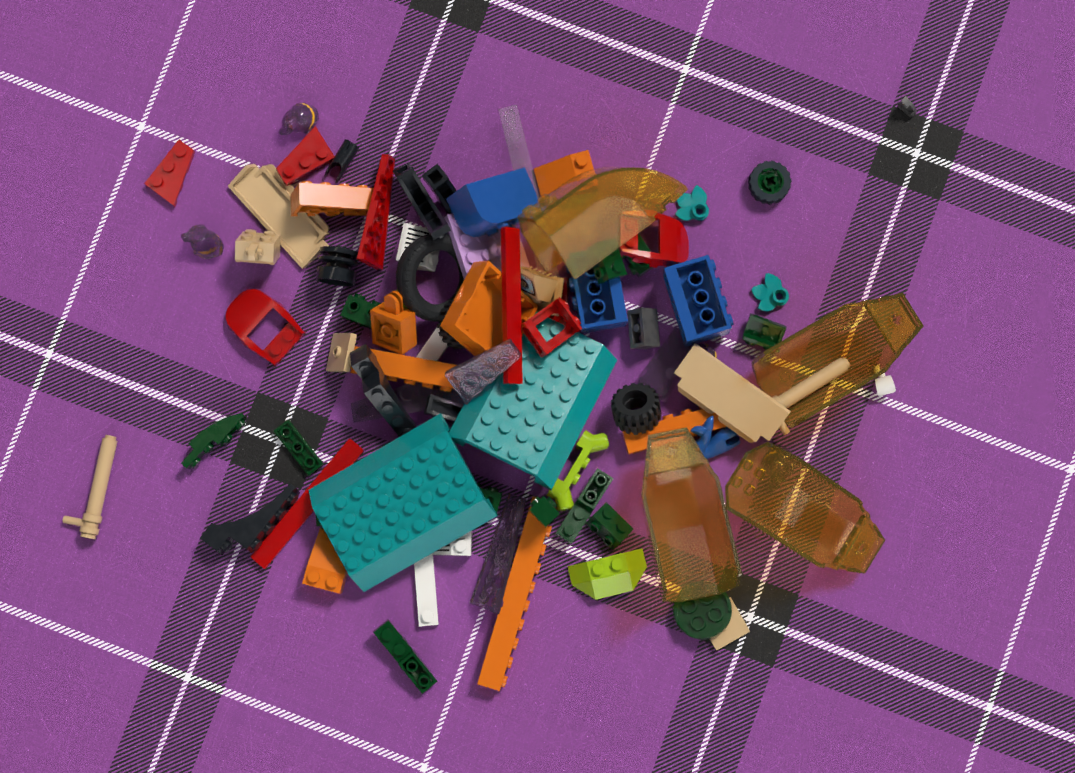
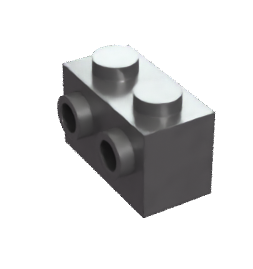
(643, 328)

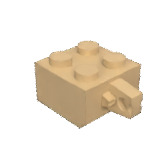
(257, 247)

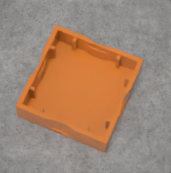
(477, 309)

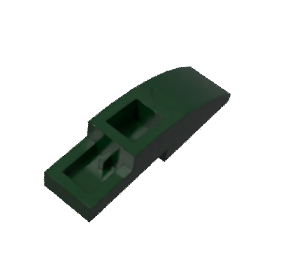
(218, 432)
(584, 506)
(405, 656)

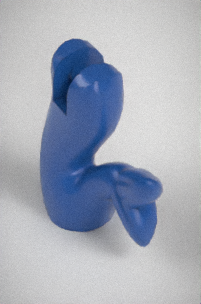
(719, 443)

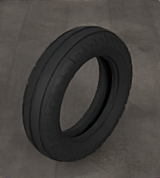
(407, 271)

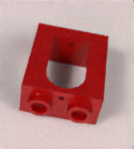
(572, 326)

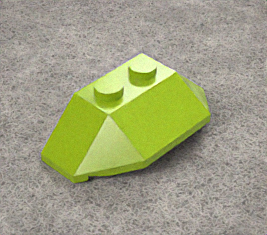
(609, 574)

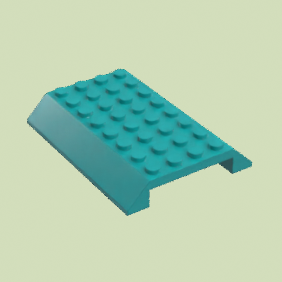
(542, 418)
(400, 504)

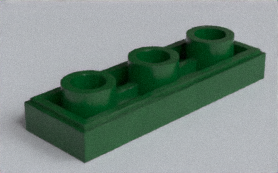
(306, 456)

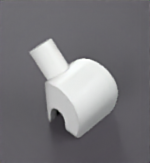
(884, 385)

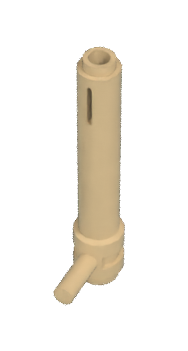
(810, 385)
(92, 517)

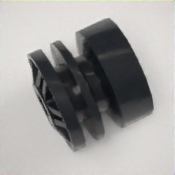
(337, 262)

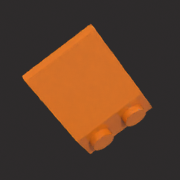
(557, 172)
(324, 566)

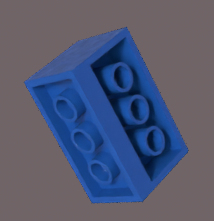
(608, 298)
(684, 301)

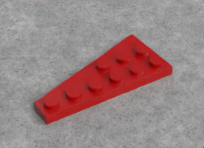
(376, 225)

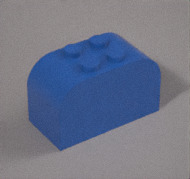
(492, 203)

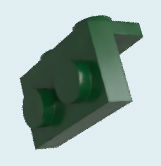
(610, 268)
(763, 332)
(609, 526)

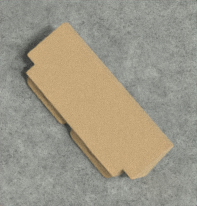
(270, 203)
(729, 395)

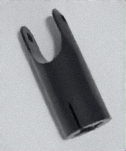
(343, 158)

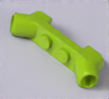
(587, 444)

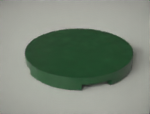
(704, 616)

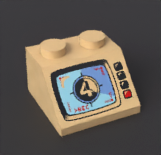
(537, 285)

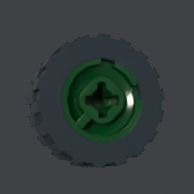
(769, 182)

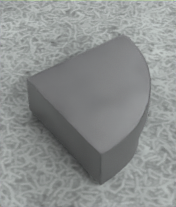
(907, 107)

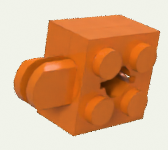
(393, 324)

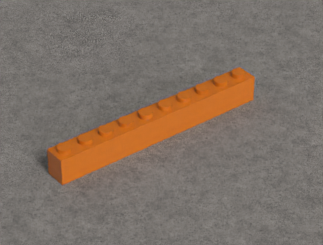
(514, 603)

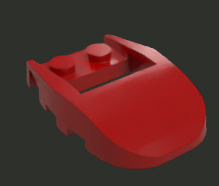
(672, 244)
(249, 310)

